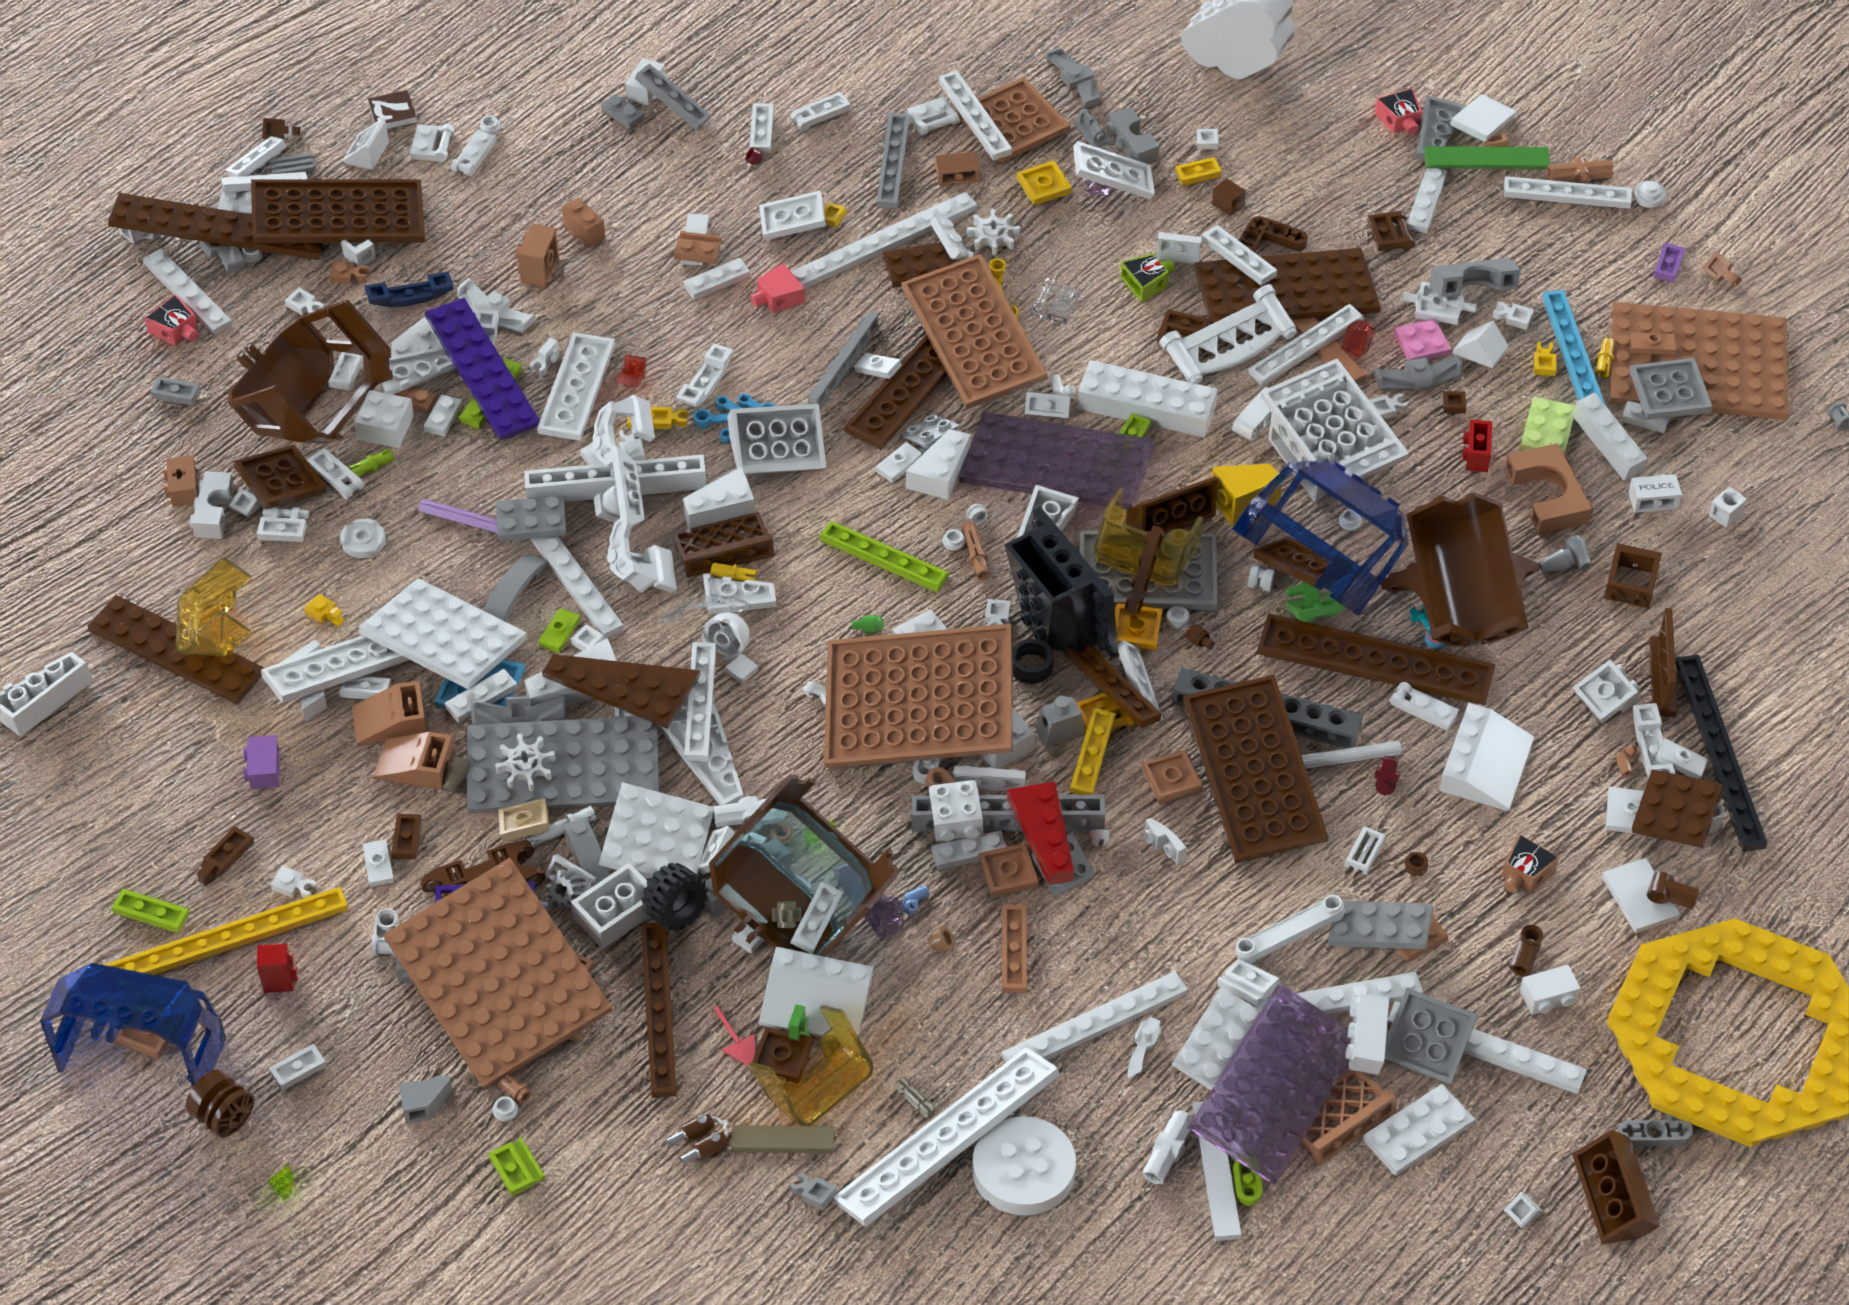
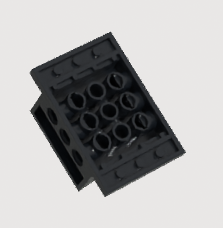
(1060, 590)

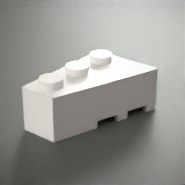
(940, 465)

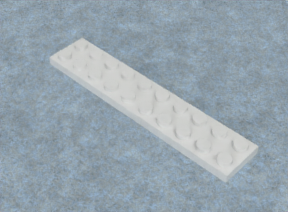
(946, 1136)

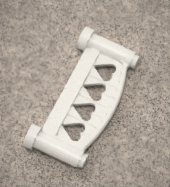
(1266, 309)

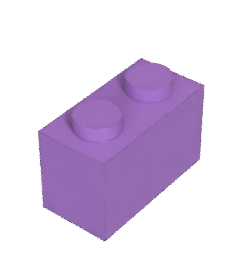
(263, 762)

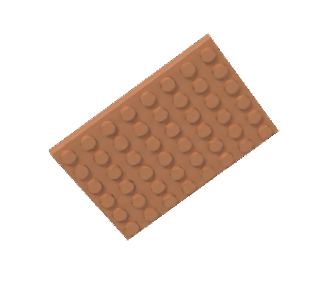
(1736, 354)
(919, 696)
(497, 973)

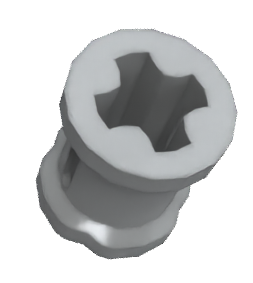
(1840, 415)

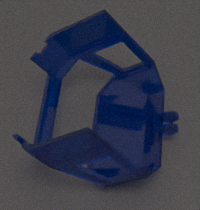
(1347, 580)
(136, 1002)

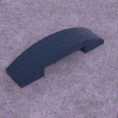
(409, 294)

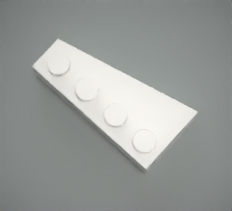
(1057, 505)
(543, 689)
(42, 693)

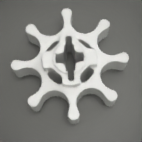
(993, 232)
(529, 754)

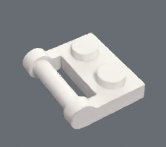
(932, 115)
(425, 142)

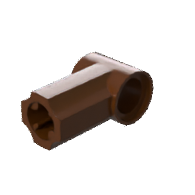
(1665, 889)
(1526, 950)

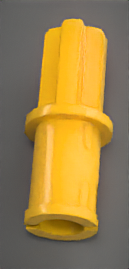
(1605, 358)
(734, 572)

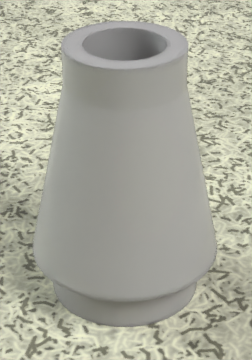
(1579, 551)
(1557, 561)

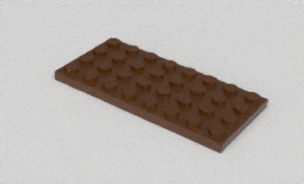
(337, 210)
(1304, 285)
(1255, 769)

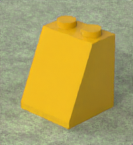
(1240, 485)

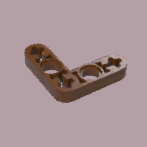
(1266, 232)

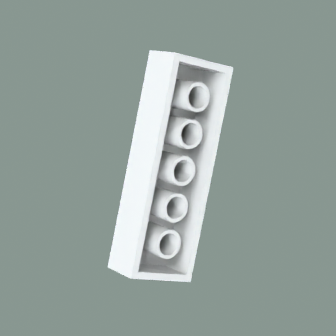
(1164, 400)

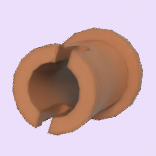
(519, 1092)

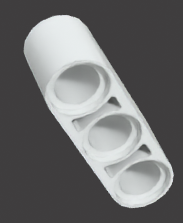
(1253, 419)

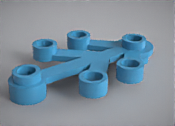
(703, 417)

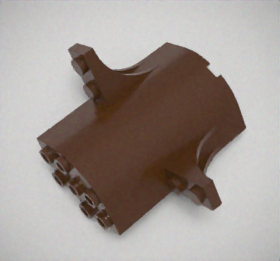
(1465, 571)

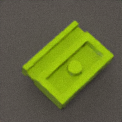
(516, 1167)

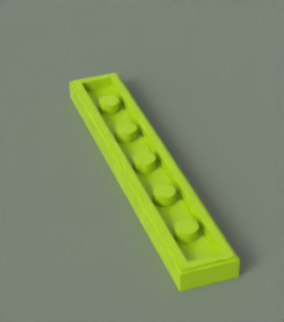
(884, 556)

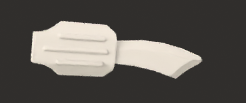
(1145, 1039)

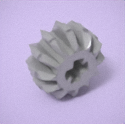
(560, 882)

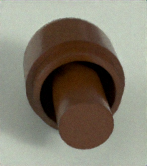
(1199, 637)

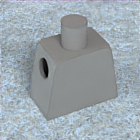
(1060, 722)

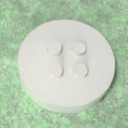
(1024, 1166)

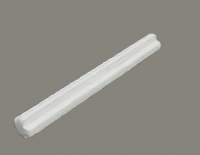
(1352, 754)

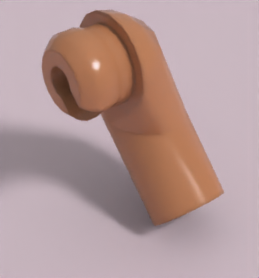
(1625, 758)

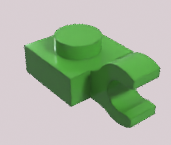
(798, 1023)

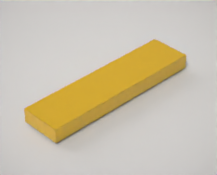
(1092, 752)

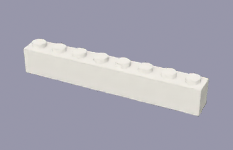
(587, 481)

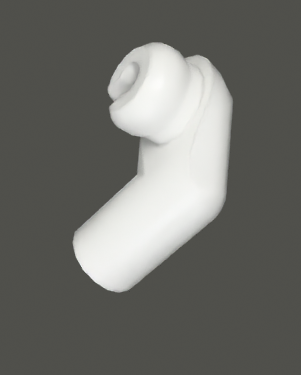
(1058, 389)

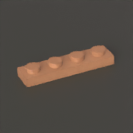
(1014, 949)

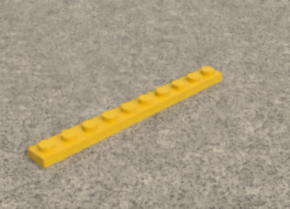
(235, 933)

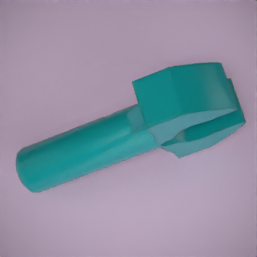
(1416, 616)

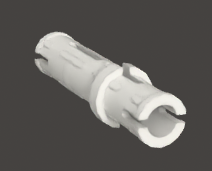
(557, 827)

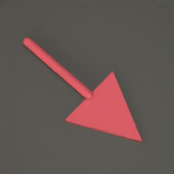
(743, 1049)

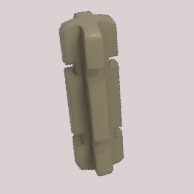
(915, 1097)

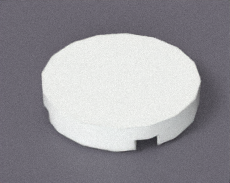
(362, 538)

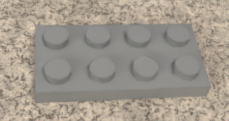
(1382, 925)

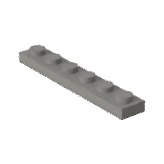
(893, 161)
(846, 358)

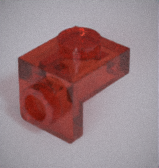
(633, 371)

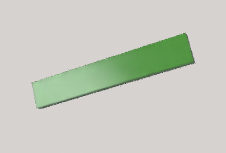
(1487, 157)

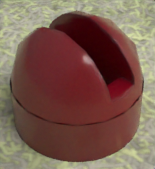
(754, 156)

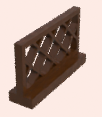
(740, 552)
(1663, 667)

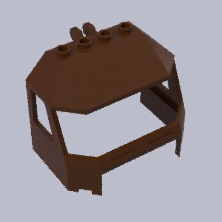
(297, 371)

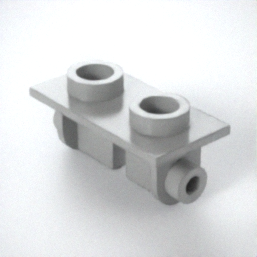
(1090, 129)

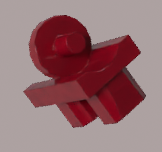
(1387, 775)

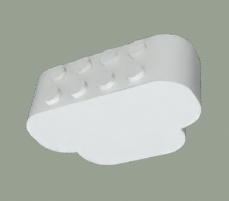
(1239, 34)

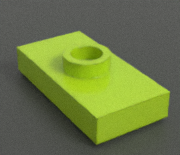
(559, 630)

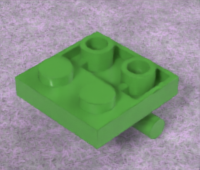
(1312, 603)

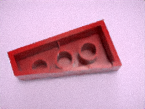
(1042, 822)

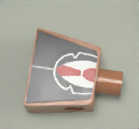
(1528, 865)

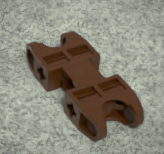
(445, 876)

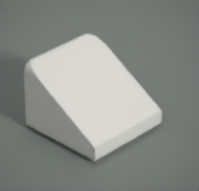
(313, 705)
(1523, 1209)

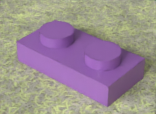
(1669, 262)

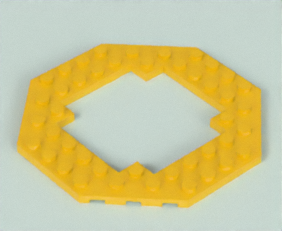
(1703, 1102)

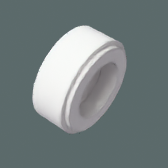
(1177, 617)

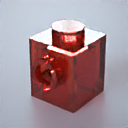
(1358, 338)

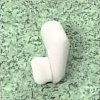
(816, 688)

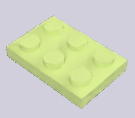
(1547, 424)

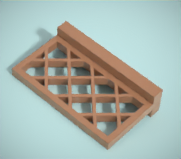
(1351, 1125)

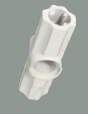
(737, 812)
(1168, 1147)

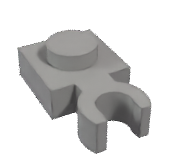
(816, 1193)

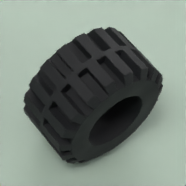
(674, 896)

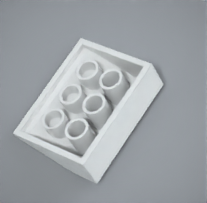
(777, 438)
(1486, 758)
(814, 982)

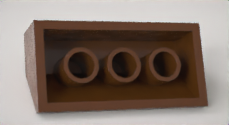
(1176, 508)
(1615, 1188)

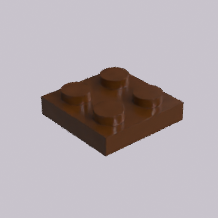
(783, 1053)

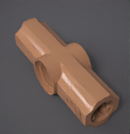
(1580, 170)

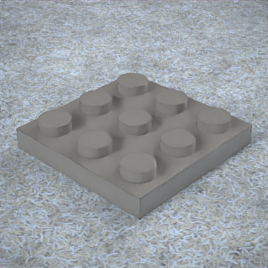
(1670, 388)
(1429, 1036)

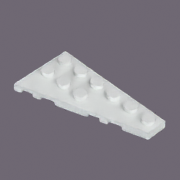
(718, 772)

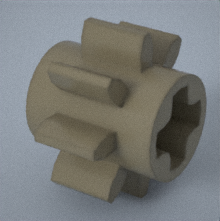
(786, 914)

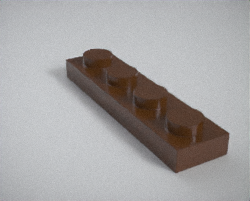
(1146, 563)

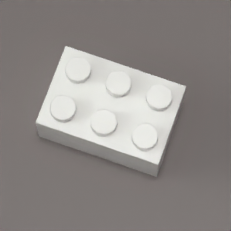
(611, 906)

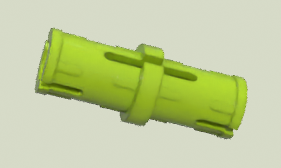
(373, 462)

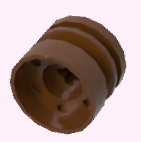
(219, 1103)

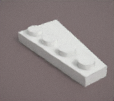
(416, 368)

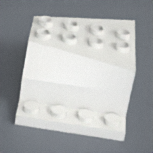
(1330, 420)

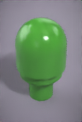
(868, 624)

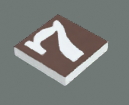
(393, 108)

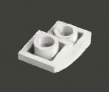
(1161, 838)

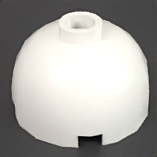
(728, 633)

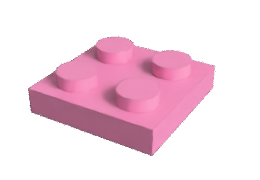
(1422, 340)

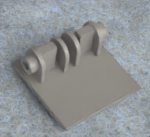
(929, 431)
(1081, 867)

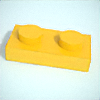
(1198, 171)

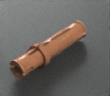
(981, 568)

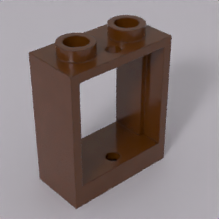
(1636, 559)

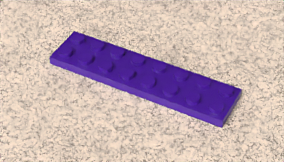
(482, 369)

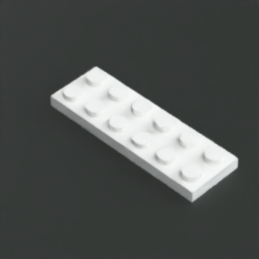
(576, 386)
(328, 667)

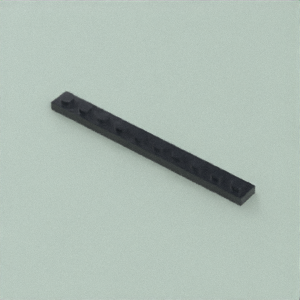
(1721, 753)

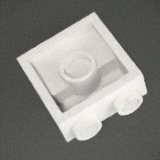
(1608, 691)

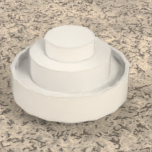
(1649, 194)

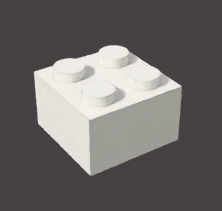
(384, 419)

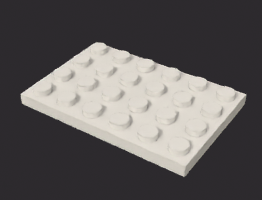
(443, 633)

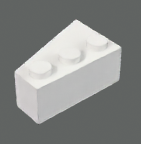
(719, 500)

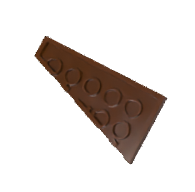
(639, 689)

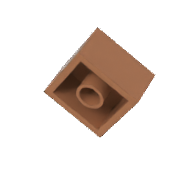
(538, 255)

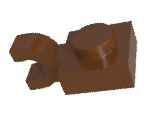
(277, 128)

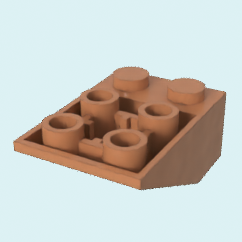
(390, 714)
(416, 759)

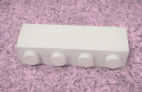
(1609, 436)

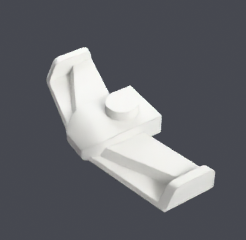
(494, 301)

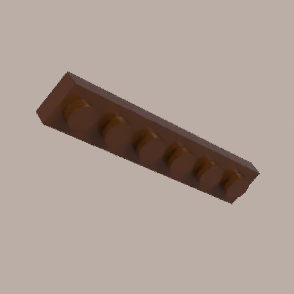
(1114, 686)

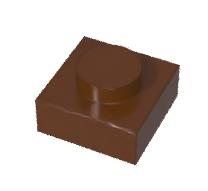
(1454, 402)

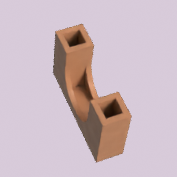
(1551, 465)

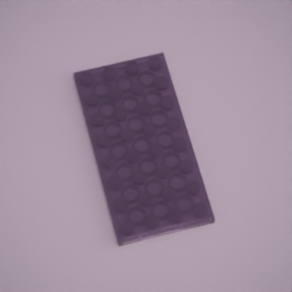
(1060, 457)
(1274, 1084)

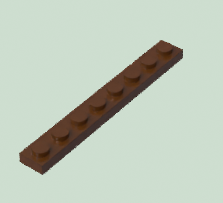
(658, 1011)

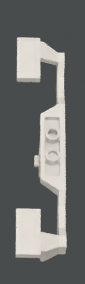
(625, 497)

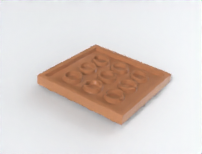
(1022, 116)

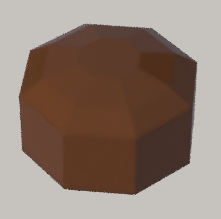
(1416, 864)

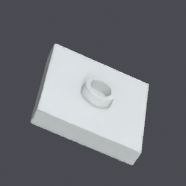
(1622, 808)

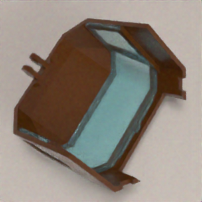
(784, 857)

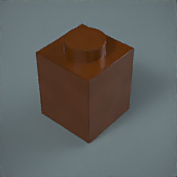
(1228, 197)

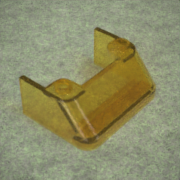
(1122, 545)
(201, 612)
(826, 1082)

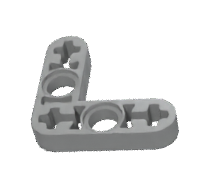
(1670, 1122)

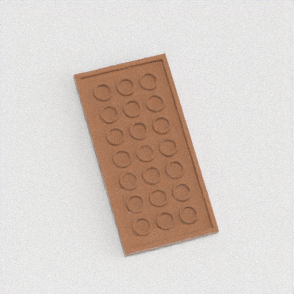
(974, 331)

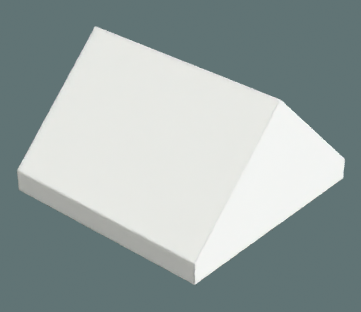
(368, 146)
(1483, 345)

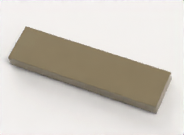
(782, 1139)

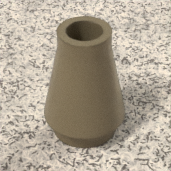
(455, 773)

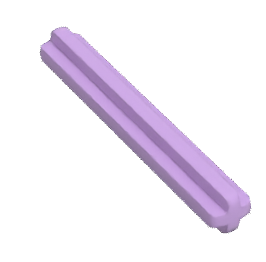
(458, 515)

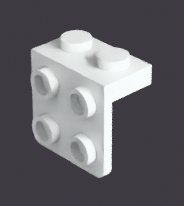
(956, 810)

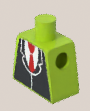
(1146, 275)

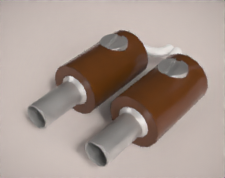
(706, 1146)

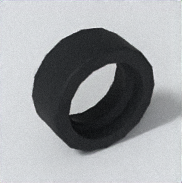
(1036, 647)

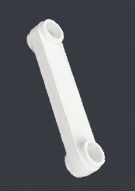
(1290, 929)

